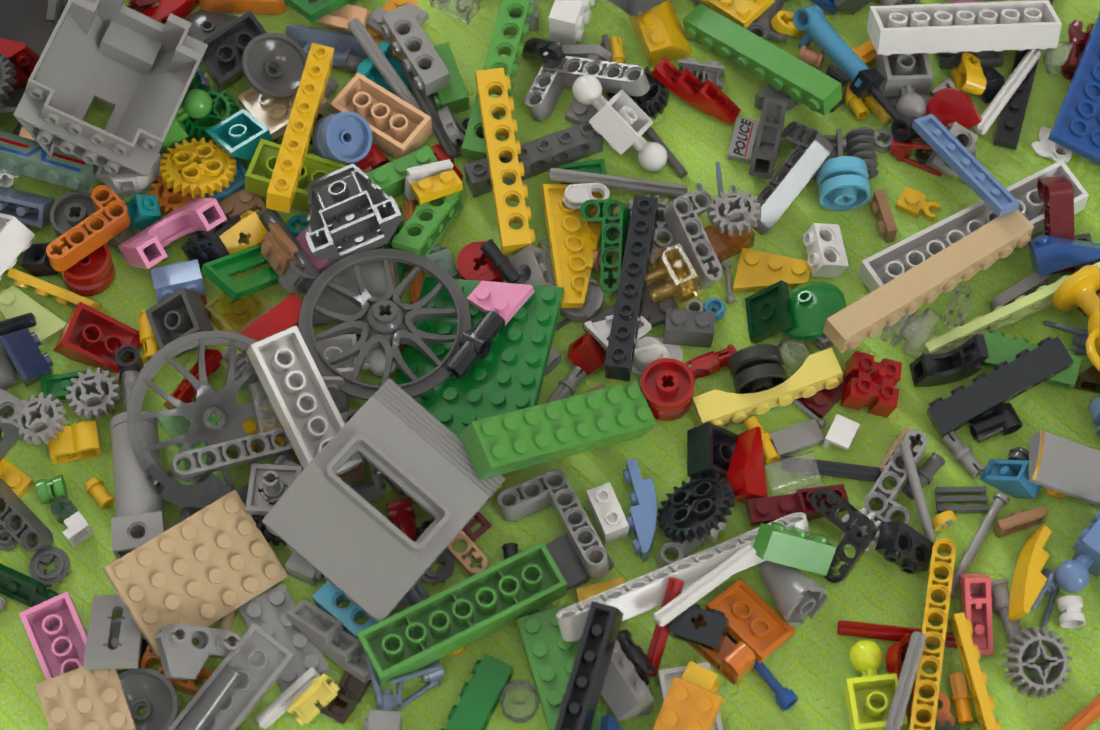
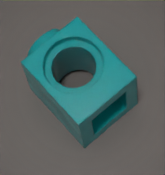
(143, 211)

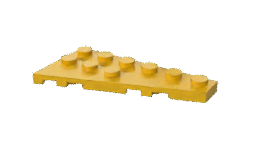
(570, 243)

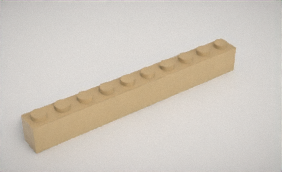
(927, 280)

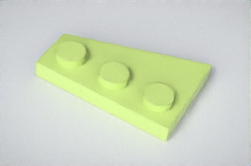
(16, 303)

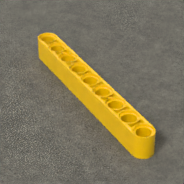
(934, 635)

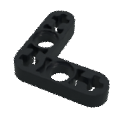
(852, 534)

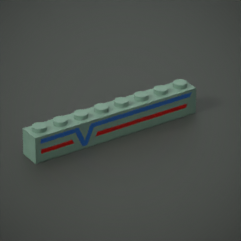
(30, 159)

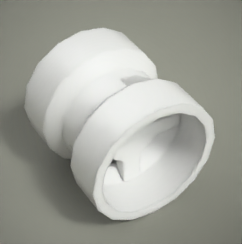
(1070, 611)

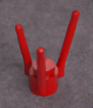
(904, 148)

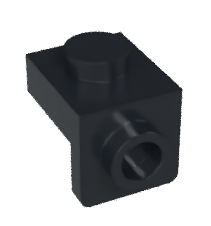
(993, 85)

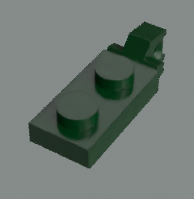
(23, 588)

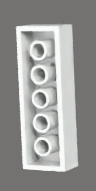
(298, 394)

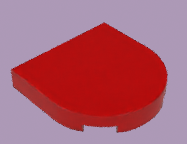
(953, 106)

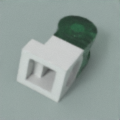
(68, 515)

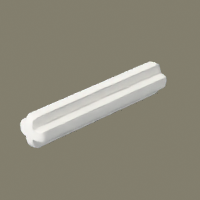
(280, 705)

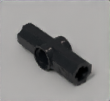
(475, 344)

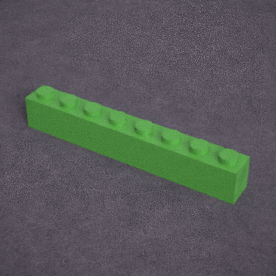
(763, 59)

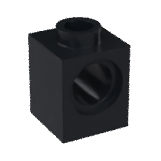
(37, 262)

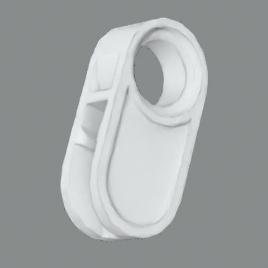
(579, 193)

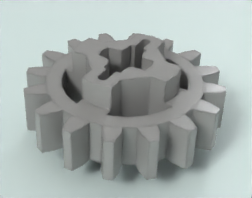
(735, 212)
(242, 365)
(93, 403)
(40, 418)

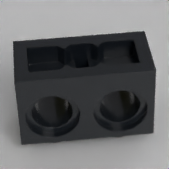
(904, 547)

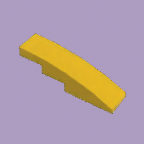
(1027, 578)

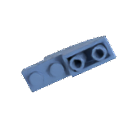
(643, 510)

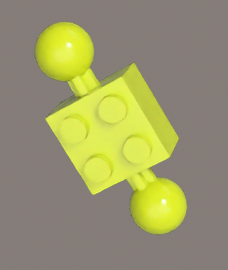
(869, 696)

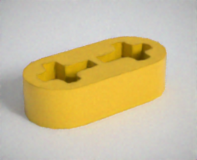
(783, 24)

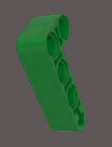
(608, 246)

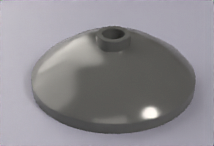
(202, 20)
(278, 54)
(151, 691)

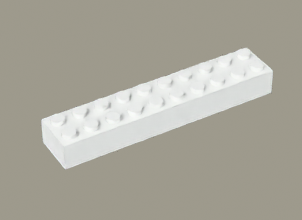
(908, 253)

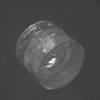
(914, 330)

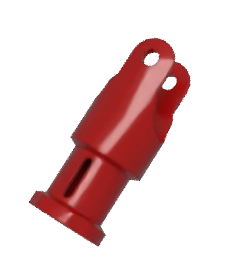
(710, 362)

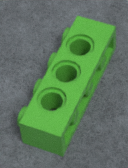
(428, 224)

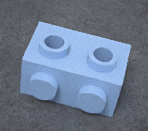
(176, 276)

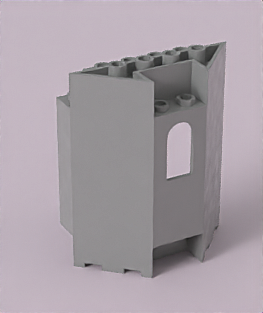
(122, 60)

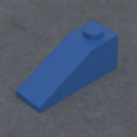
(1058, 253)

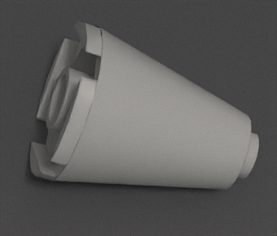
(792, 592)

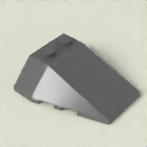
(348, 214)

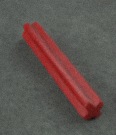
(661, 634)

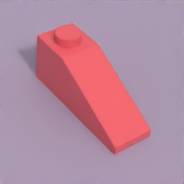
(977, 607)

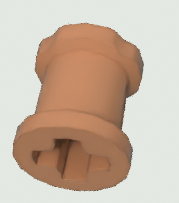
(811, 57)

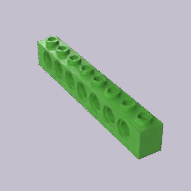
(474, 146)

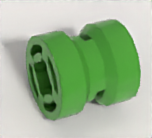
(47, 488)

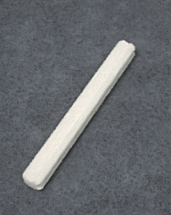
(1007, 90)
(704, 585)

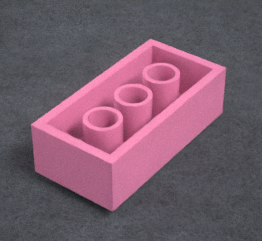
(56, 635)

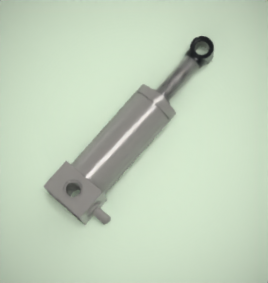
(136, 499)

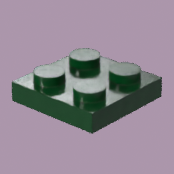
(768, 312)

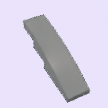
(330, 638)

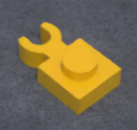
(914, 202)

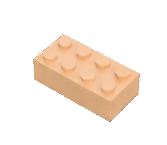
(394, 123)

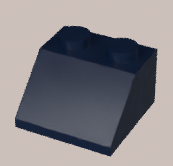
(26, 356)

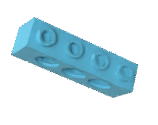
(328, 599)

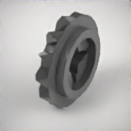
(45, 557)
(448, 564)

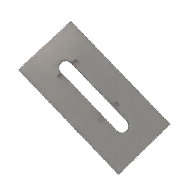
(130, 638)

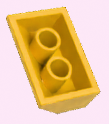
(660, 34)

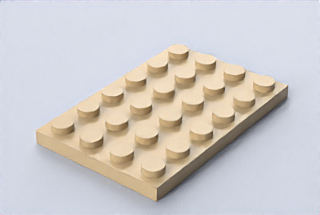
(196, 569)

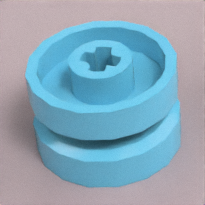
(843, 183)

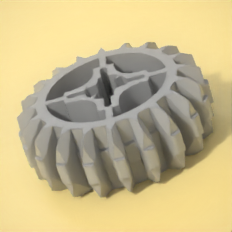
(1039, 673)

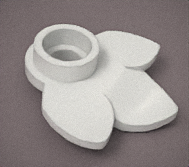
(1050, 149)

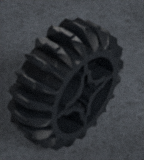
(656, 90)

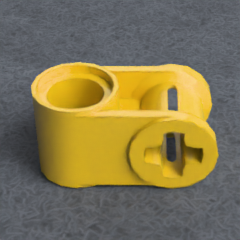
(969, 75)

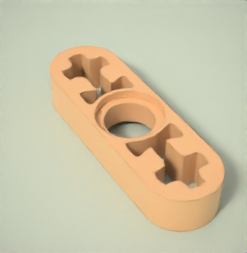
(477, 555)

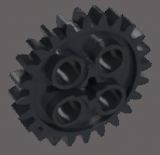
(696, 508)

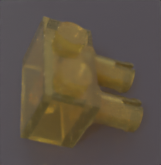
(679, 273)

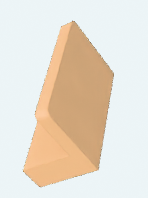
(341, 17)

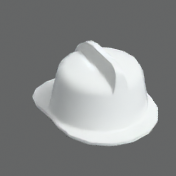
(652, 349)

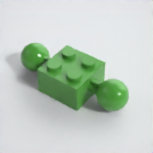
(195, 104)

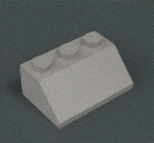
(624, 689)

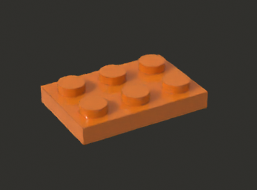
(752, 620)

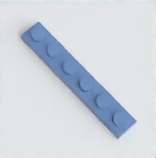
(965, 165)

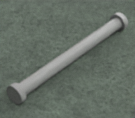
(999, 500)

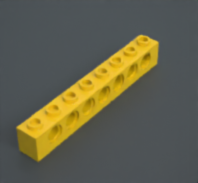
(490, 82)
(300, 128)

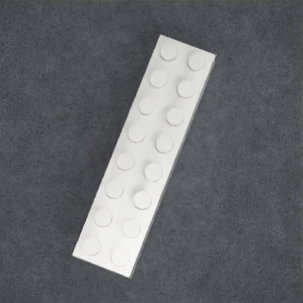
(963, 27)

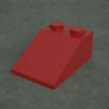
(95, 338)

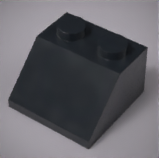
(709, 450)

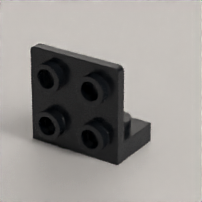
(207, 244)

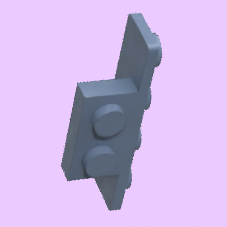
(341, 42)

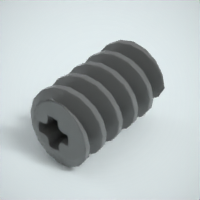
(861, 145)

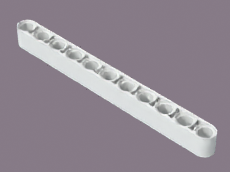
(648, 590)

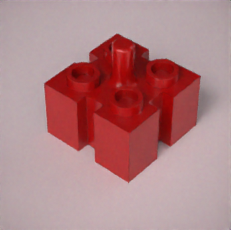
(871, 384)

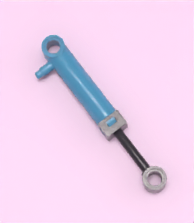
(863, 80)

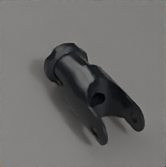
(636, 655)

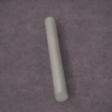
(917, 490)

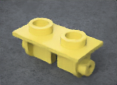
(321, 689)

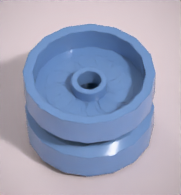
(342, 137)

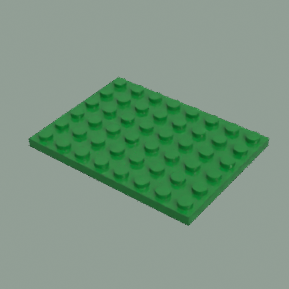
(503, 380)

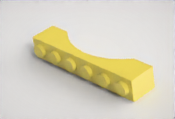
(817, 373)

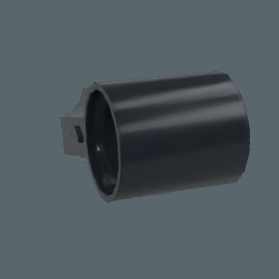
(1000, 421)

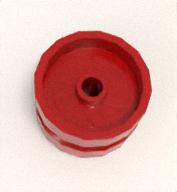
(91, 274)
(668, 388)

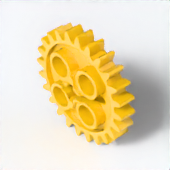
(197, 168)

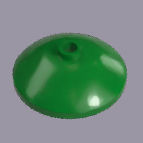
(811, 306)

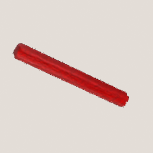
(883, 632)

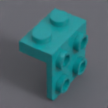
(370, 71)

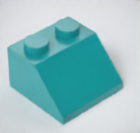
(240, 134)

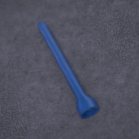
(785, 697)

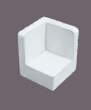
(841, 433)

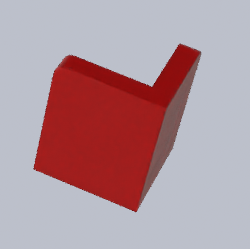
(586, 354)

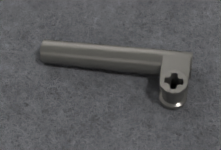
(302, 270)
(211, 700)

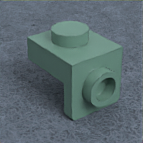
(443, 258)

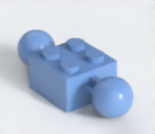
(1074, 574)

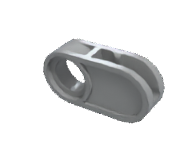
(450, 124)

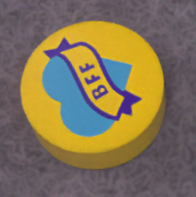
(943, 520)

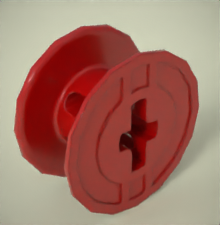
(473, 258)

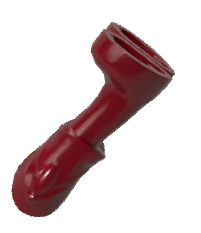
(1079, 41)

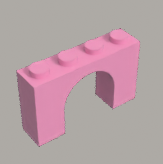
(147, 246)

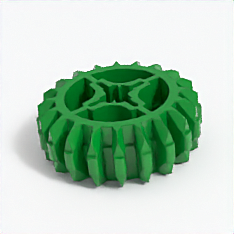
(220, 101)

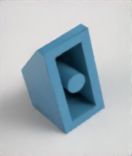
(1010, 478)

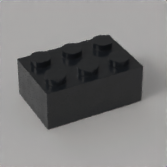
(225, 49)

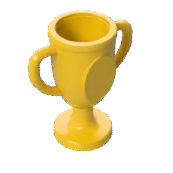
(1081, 291)

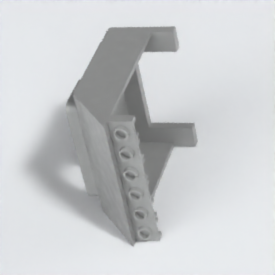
(353, 540)

